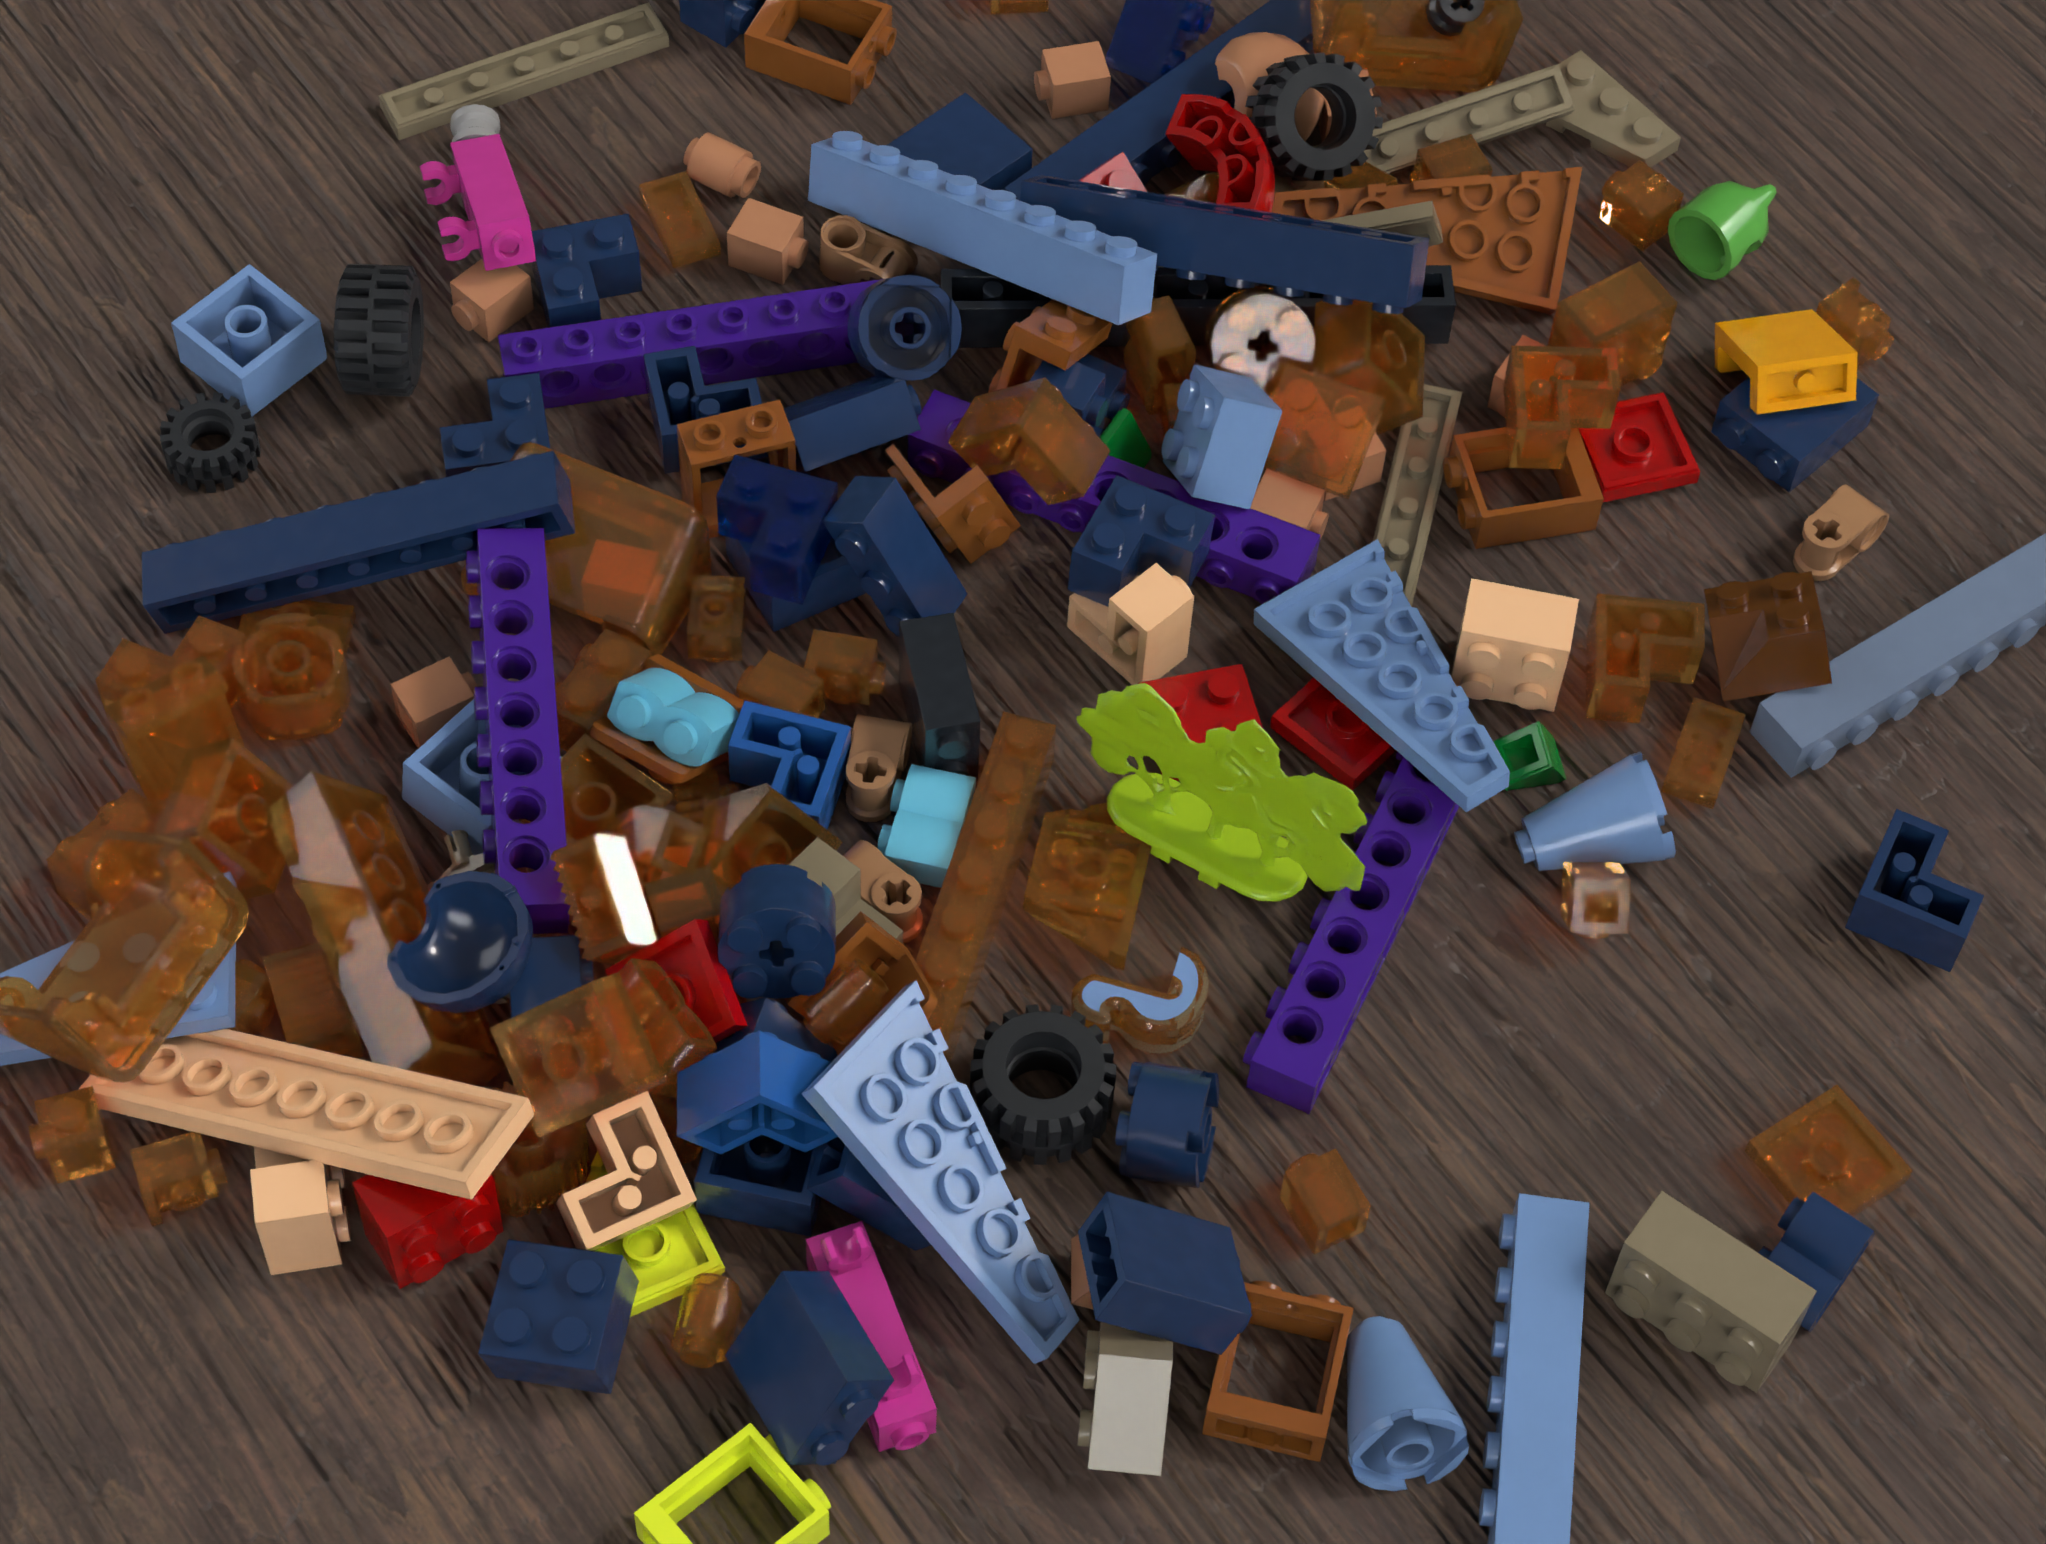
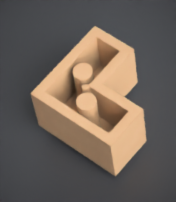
(1143, 627)
(641, 1182)
(298, 1211)

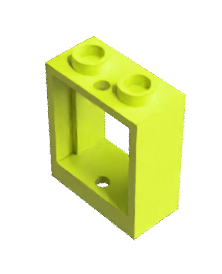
(805, 1500)

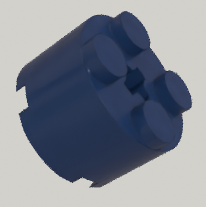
(925, 306)
(777, 933)
(1169, 1124)

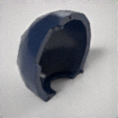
(469, 947)

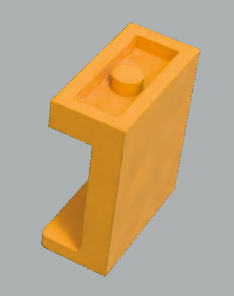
(1790, 360)

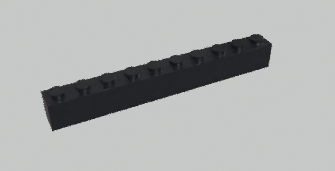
(993, 305)

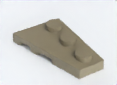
(1612, 116)

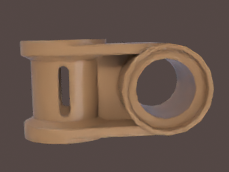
(859, 253)
(1838, 533)
(874, 763)
(888, 888)

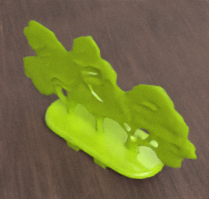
(1229, 801)

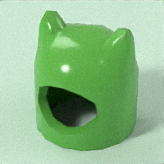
(1720, 227)

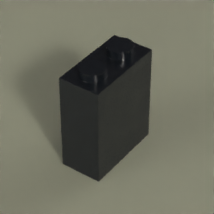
(939, 695)

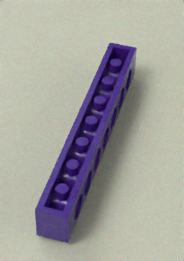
(730, 339)
(1238, 534)
(518, 562)
(1299, 1071)

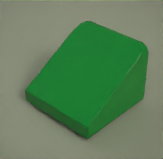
(1126, 439)
(1531, 757)

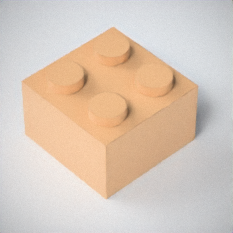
(1514, 644)

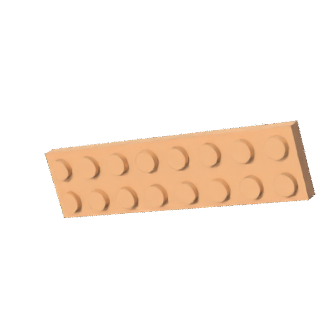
(324, 1108)

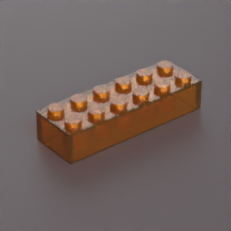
(362, 900)

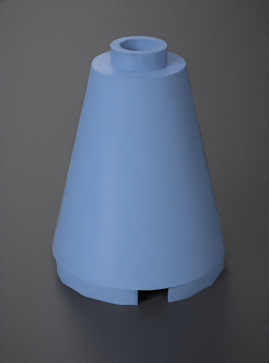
(1600, 820)
(1397, 1410)

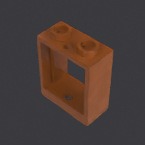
(840, 81)
(713, 442)
(1489, 451)
(1271, 1424)

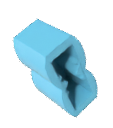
(668, 711)
(927, 822)

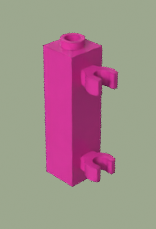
(492, 202)
(907, 1409)

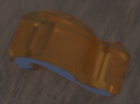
(1144, 1016)

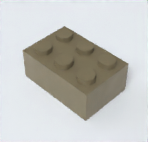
(1709, 1292)

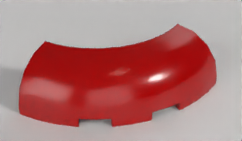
(1227, 142)

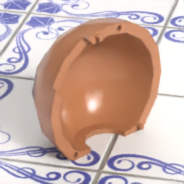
(1249, 57)

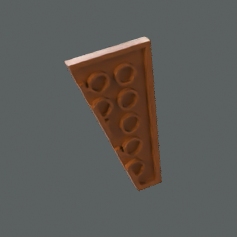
(1498, 232)

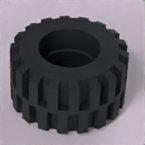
(1350, 108)
(379, 330)
(1052, 1044)

